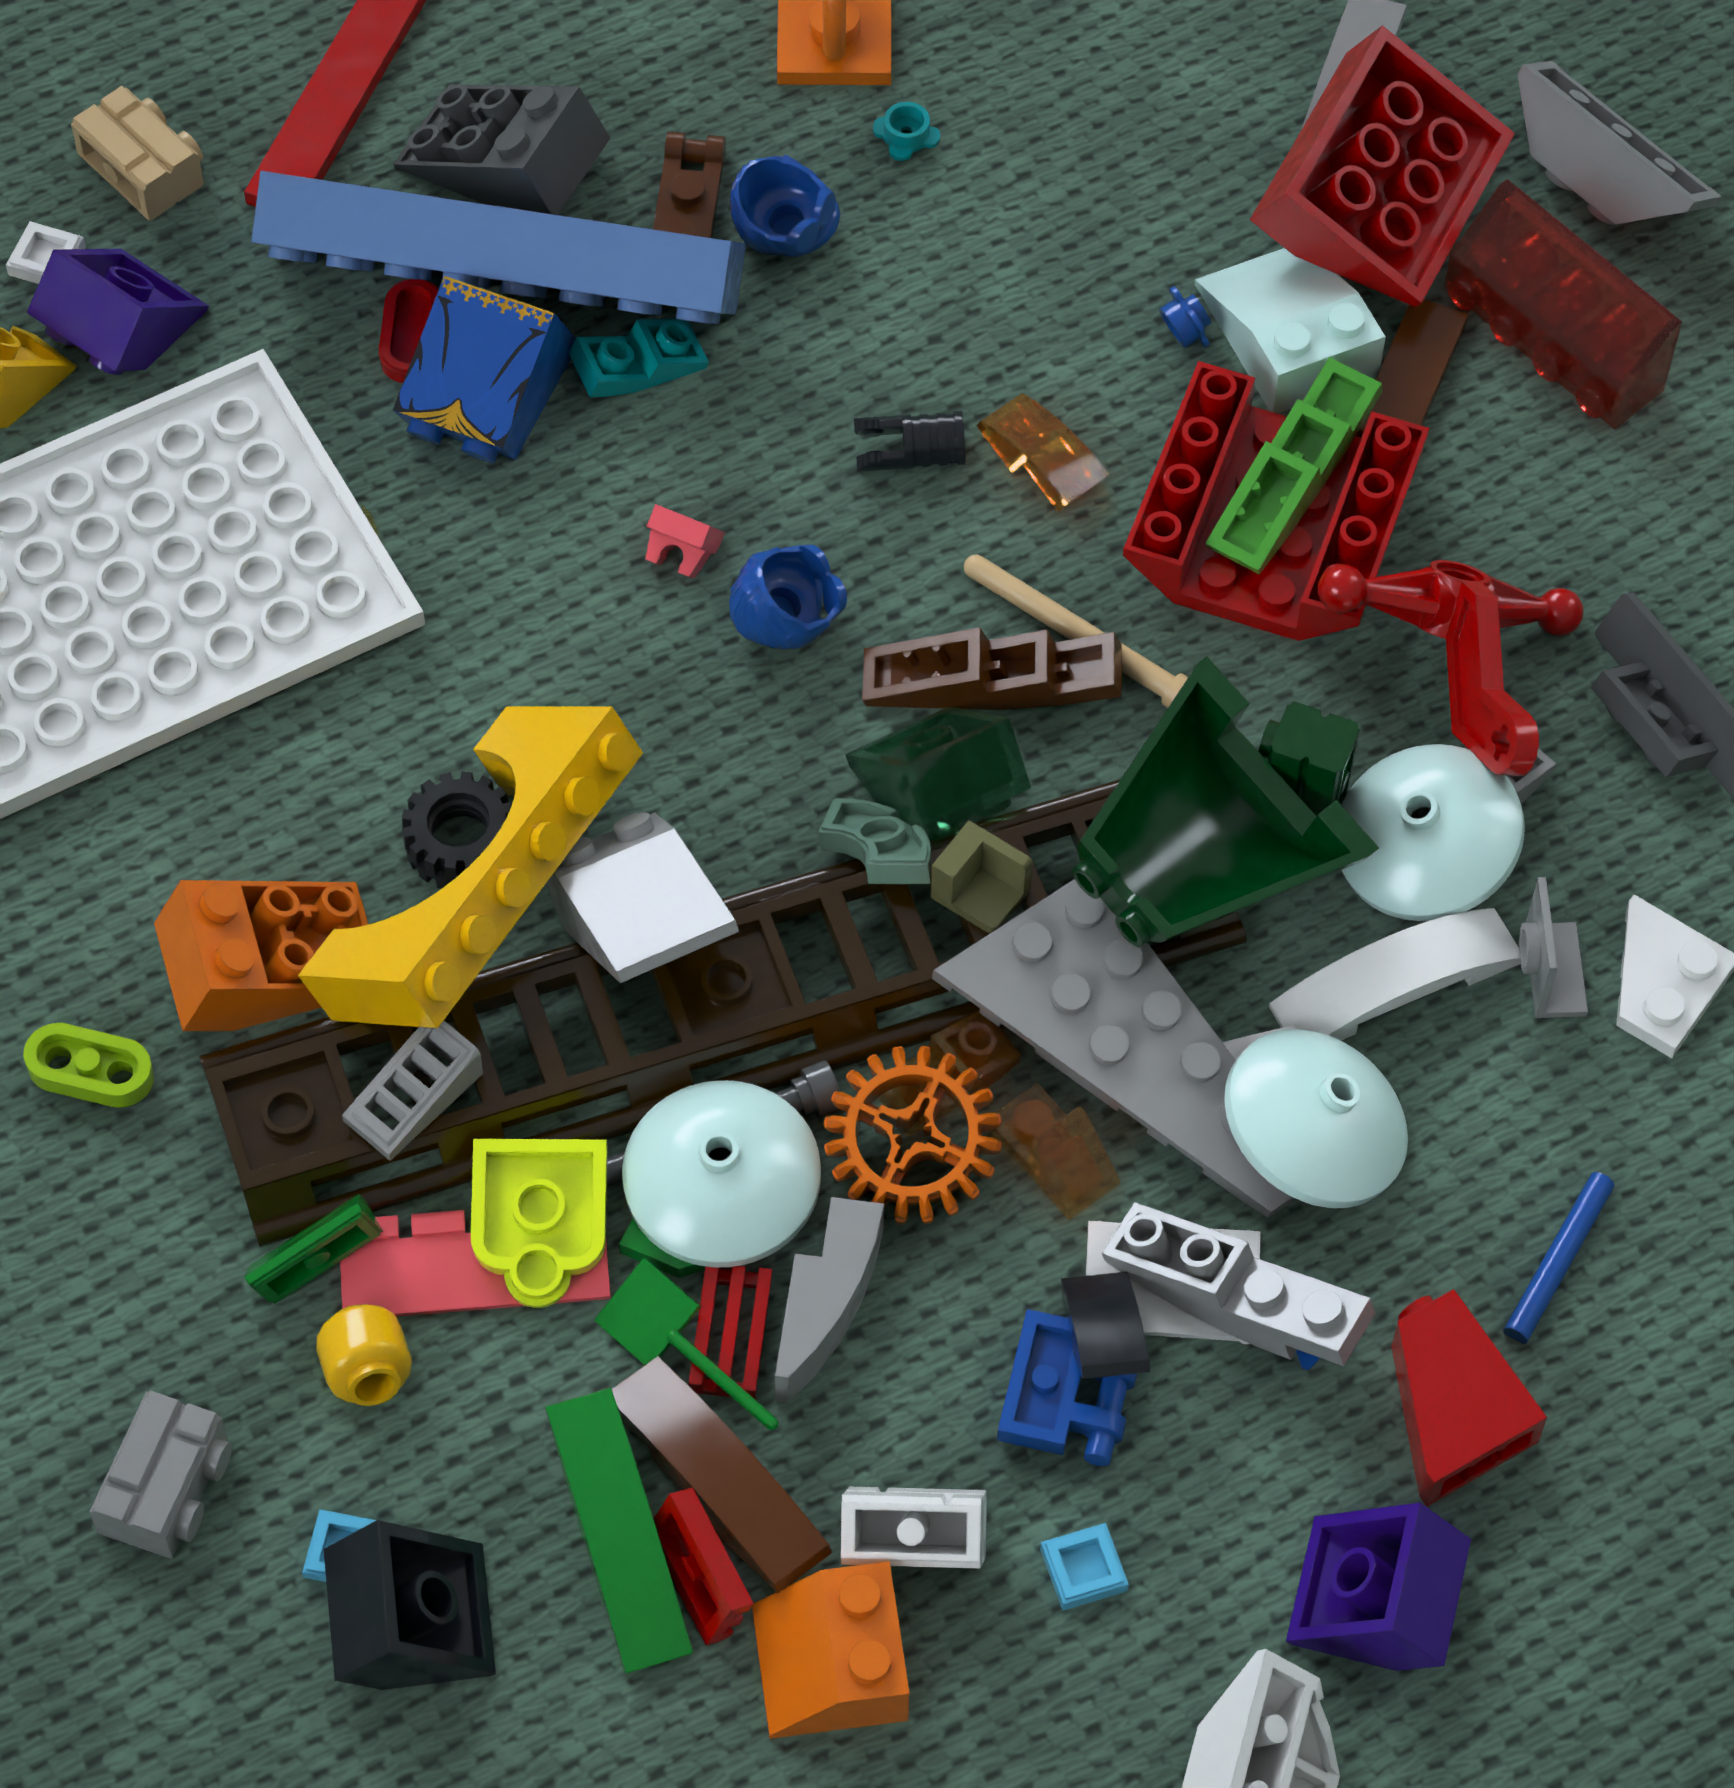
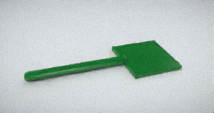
(649, 1317)

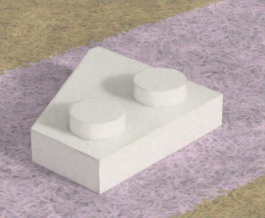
(1667, 977)

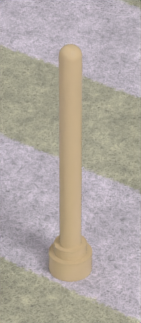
(1069, 624)

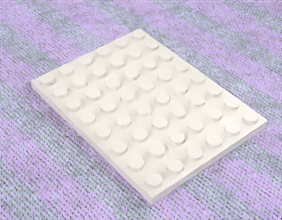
(176, 576)

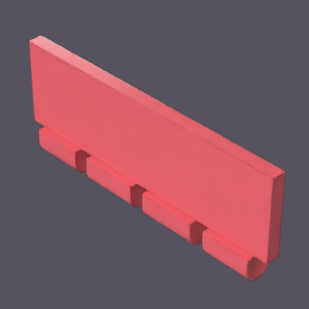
(439, 1271)

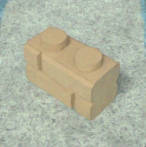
(138, 152)

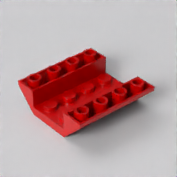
(1199, 473)

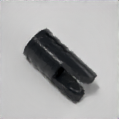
(925, 441)

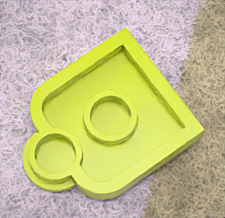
(538, 1212)

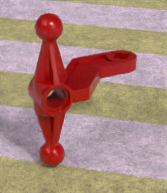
(1468, 612)

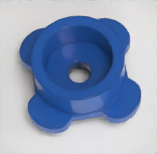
(1186, 318)

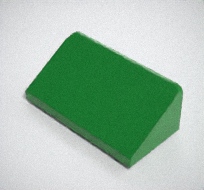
(313, 1250)

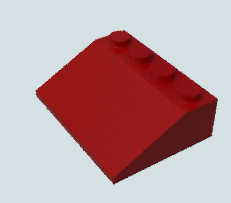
(1384, 171)

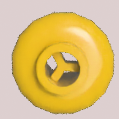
(364, 1354)

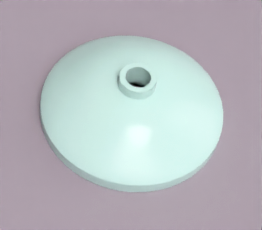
(1451, 854)
(1316, 1118)
(730, 1207)

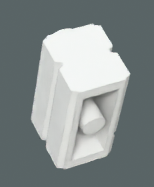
(914, 1527)

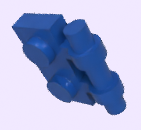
(1044, 1391)

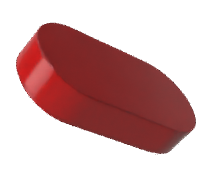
(403, 322)

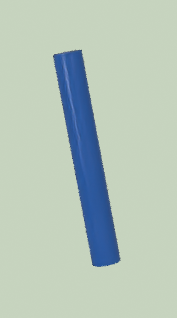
(1559, 1257)

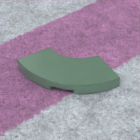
(878, 838)

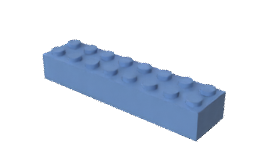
(499, 243)

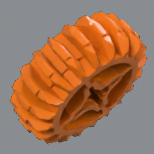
(884, 1120)

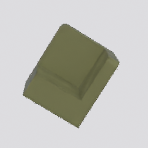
(981, 877)

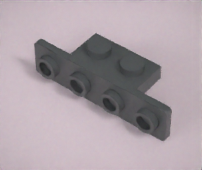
(1663, 696)

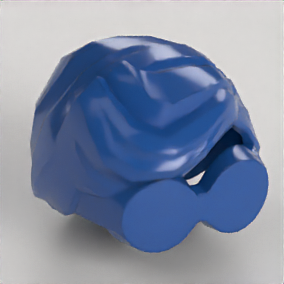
(782, 207)
(781, 597)

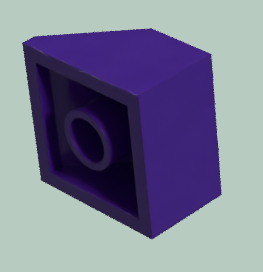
(112, 307)
(1380, 1587)

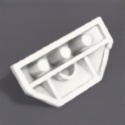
(1265, 1732)

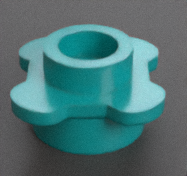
(906, 117)

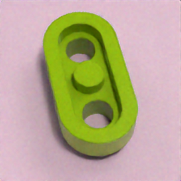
(93, 1062)

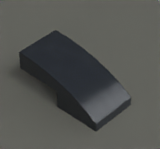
(1105, 1325)

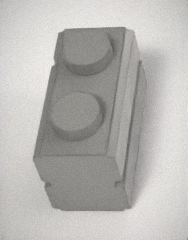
(161, 1475)

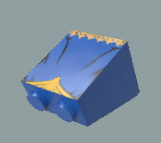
(482, 371)

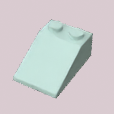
(1288, 321)

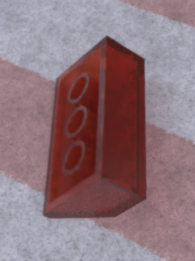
(1563, 306)

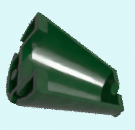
(1206, 824)

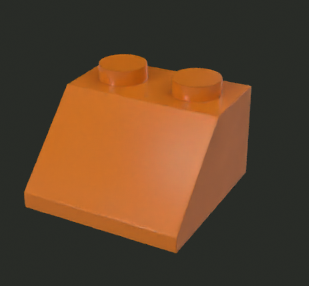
(832, 1652)

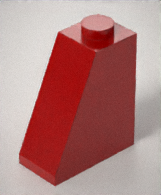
(1458, 1397)

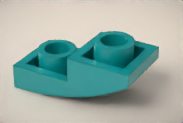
(645, 358)

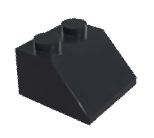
(407, 1608)

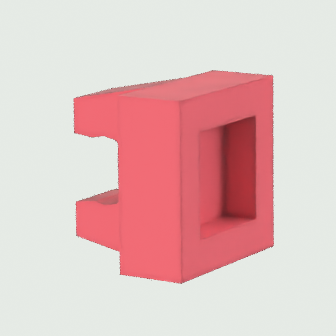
(691, 536)

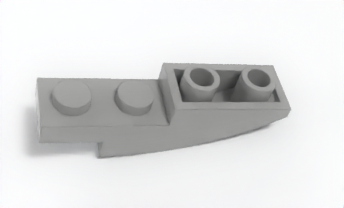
(1235, 1292)

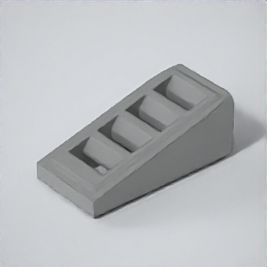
(398, 1073)

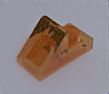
(1056, 1150)

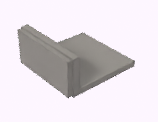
(1552, 959)

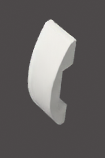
(1398, 971)

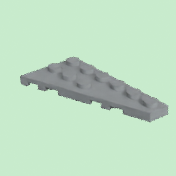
(1112, 1026)

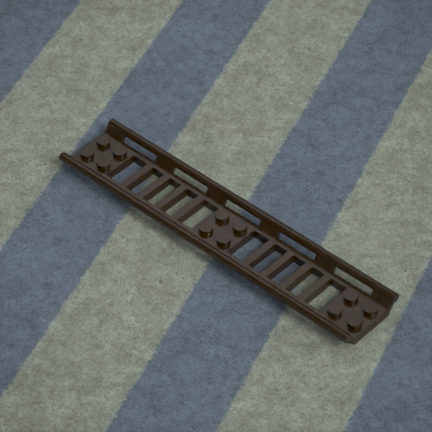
(739, 995)

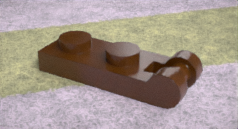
(690, 197)

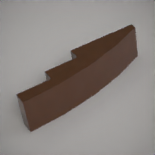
(993, 674)
(732, 1485)

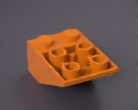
(242, 943)

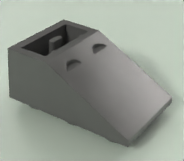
(507, 144)

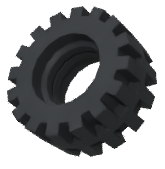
(443, 802)

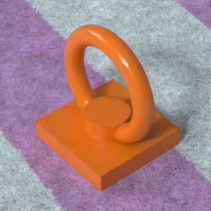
(834, 42)

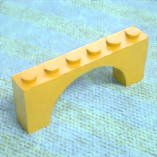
(421, 961)

